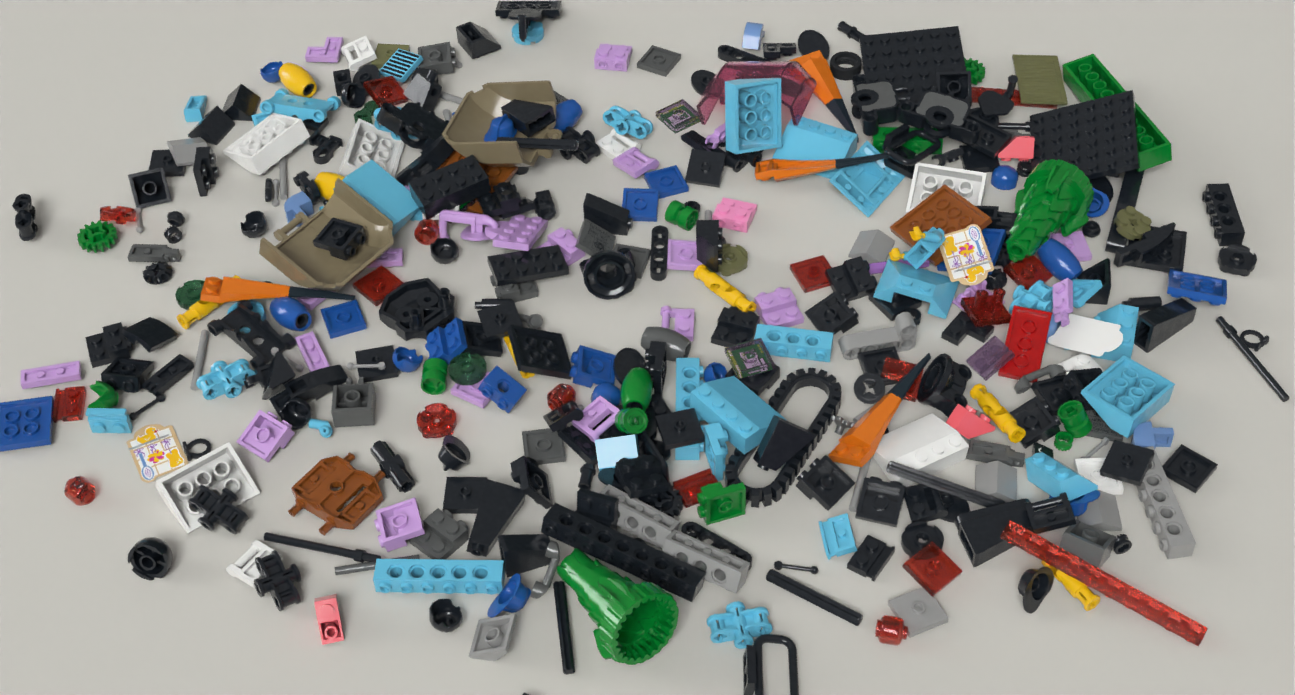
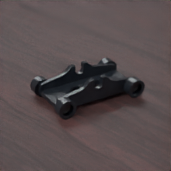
(244, 317)

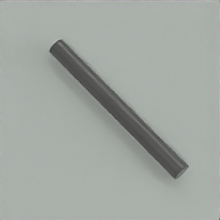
(364, 566)

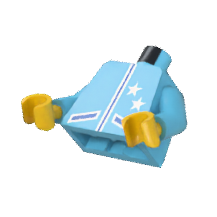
(923, 249)

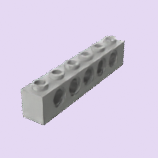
(1165, 512)

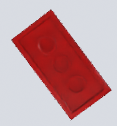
(1026, 340)

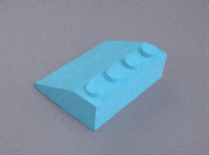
(753, 114)
(816, 142)
(383, 193)
(1127, 395)
(736, 408)

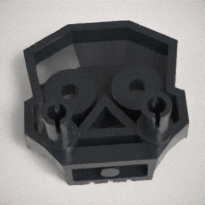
(417, 309)

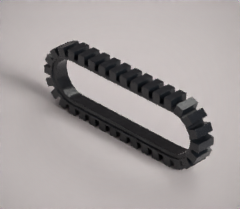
(818, 427)

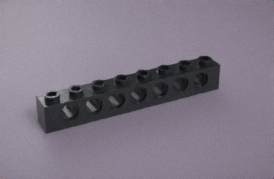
(623, 552)

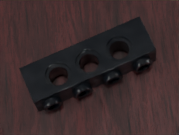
(1223, 214)

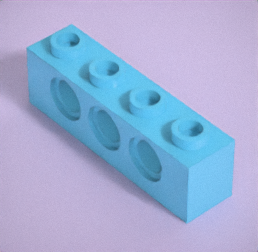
(796, 342)

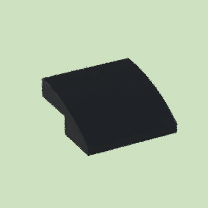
(150, 334)

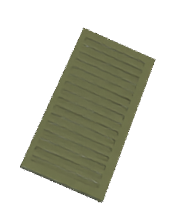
(1039, 79)

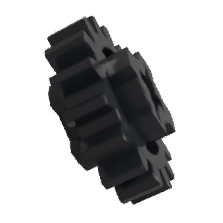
(667, 502)

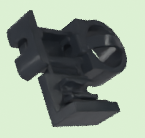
(325, 146)

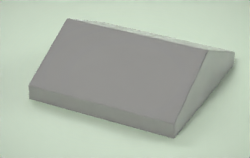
(185, 150)
(872, 246)
(997, 480)
(1102, 513)
(492, 637)

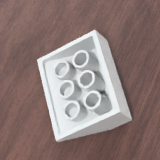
(267, 143)
(370, 143)
(929, 178)
(922, 445)
(214, 470)

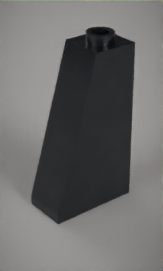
(1162, 323)
(495, 512)
(982, 534)

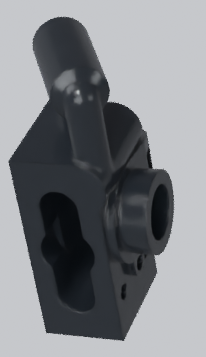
(544, 205)

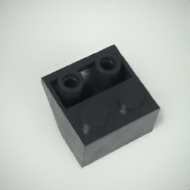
(476, 40)
(708, 243)

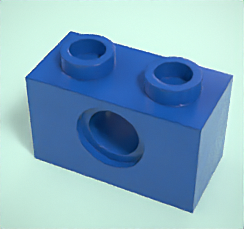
(497, 380)

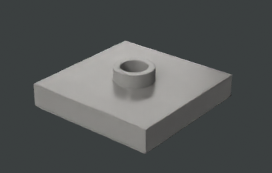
(918, 611)

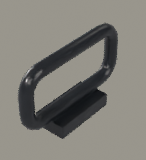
(902, 135)
(754, 667)

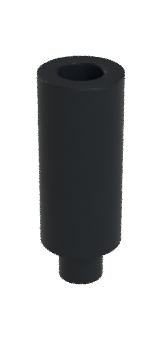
(487, 303)
(1144, 303)

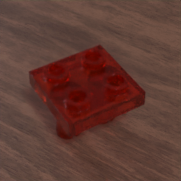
(986, 308)

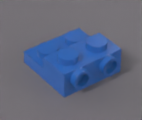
(447, 341)
(592, 367)

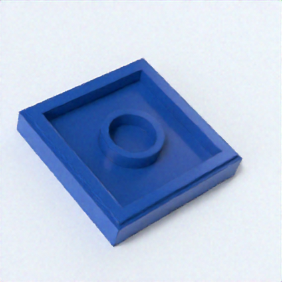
(667, 180)
(641, 203)
(343, 319)

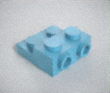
(716, 448)

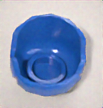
(270, 72)
(1004, 177)
(406, 359)
(714, 371)
(608, 392)

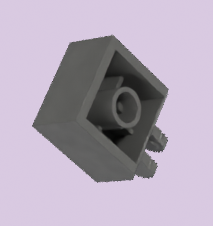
(353, 404)
(1088, 543)

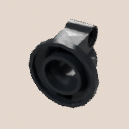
(613, 283)
(944, 384)

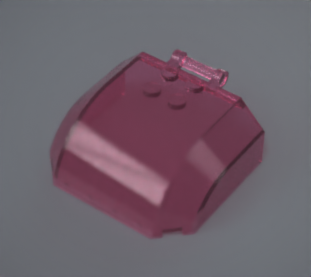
(796, 85)

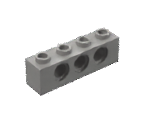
(642, 518)
(719, 565)

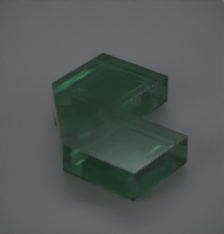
(366, 113)

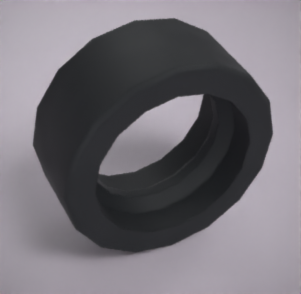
(845, 58)

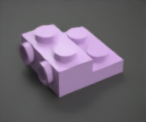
(612, 57)
(566, 243)
(778, 308)
(265, 435)
(398, 524)

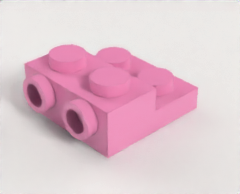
(735, 214)

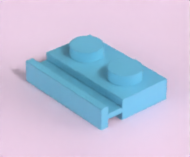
(109, 420)
(837, 536)

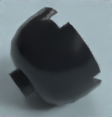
(150, 558)

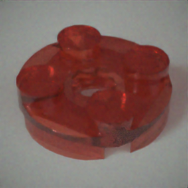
(120, 214)
(427, 425)

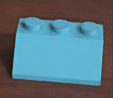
(1127, 318)
(1056, 477)

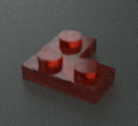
(896, 370)

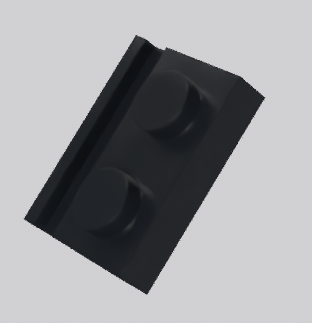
(525, 205)
(870, 558)

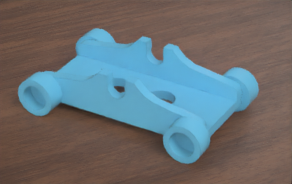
(303, 107)

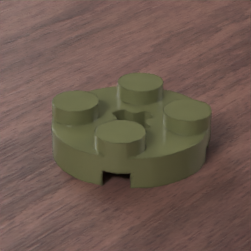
(1131, 215)
(737, 264)

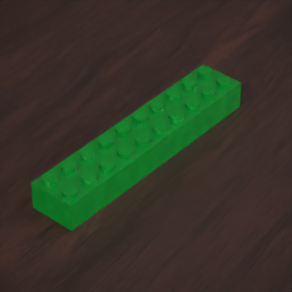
(1091, 81)

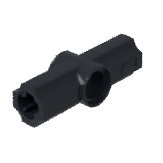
(392, 466)

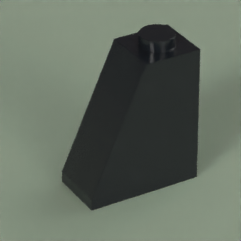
(529, 116)
(607, 215)
(780, 443)
(523, 552)

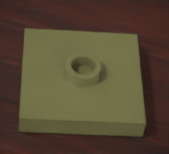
(385, 51)

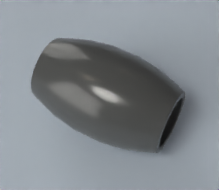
(676, 344)

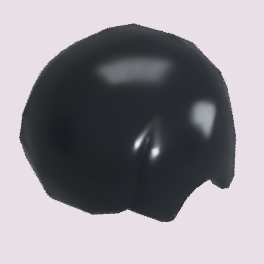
(353, 95)
(254, 225)
(444, 250)
(296, 412)
(445, 615)

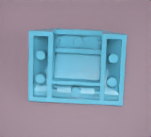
(868, 182)
(918, 284)

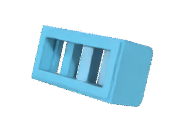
(195, 108)

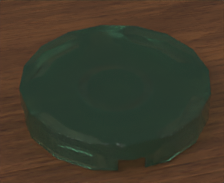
(189, 293)
(467, 369)

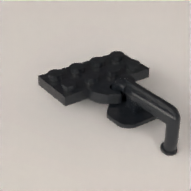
(527, 11)
(992, 105)
(646, 440)

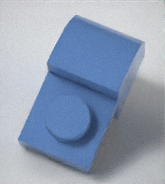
(753, 35)
(298, 203)
(1147, 436)

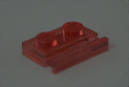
(69, 404)
(691, 485)

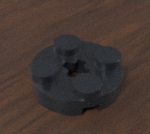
(307, 186)
(1241, 267)
(920, 529)

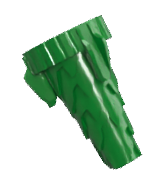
(1053, 198)
(630, 617)

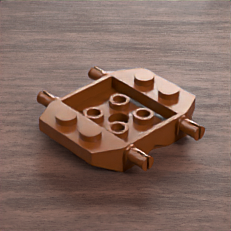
(316, 494)

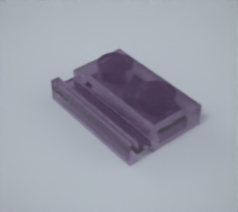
(990, 358)

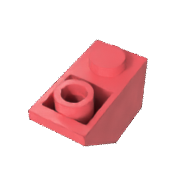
(1018, 147)
(968, 422)
(329, 619)

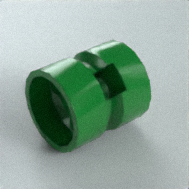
(681, 215)
(434, 376)
(1075, 419)
(631, 420)

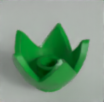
(108, 397)

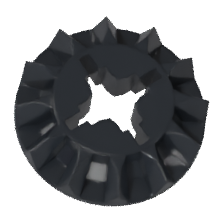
(162, 276)
(999, 282)
(870, 379)

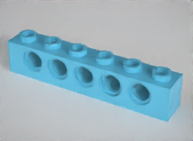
(687, 379)
(439, 576)

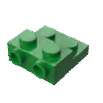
(721, 503)

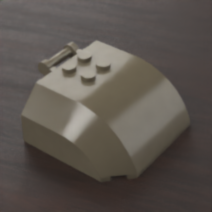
(478, 109)
(315, 266)

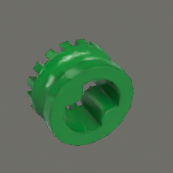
(1063, 435)

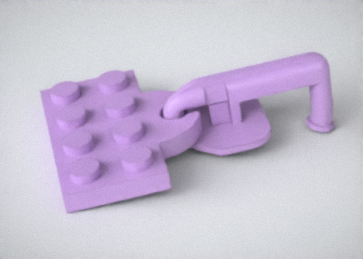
(516, 234)

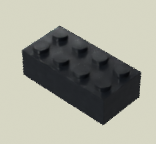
(449, 186)

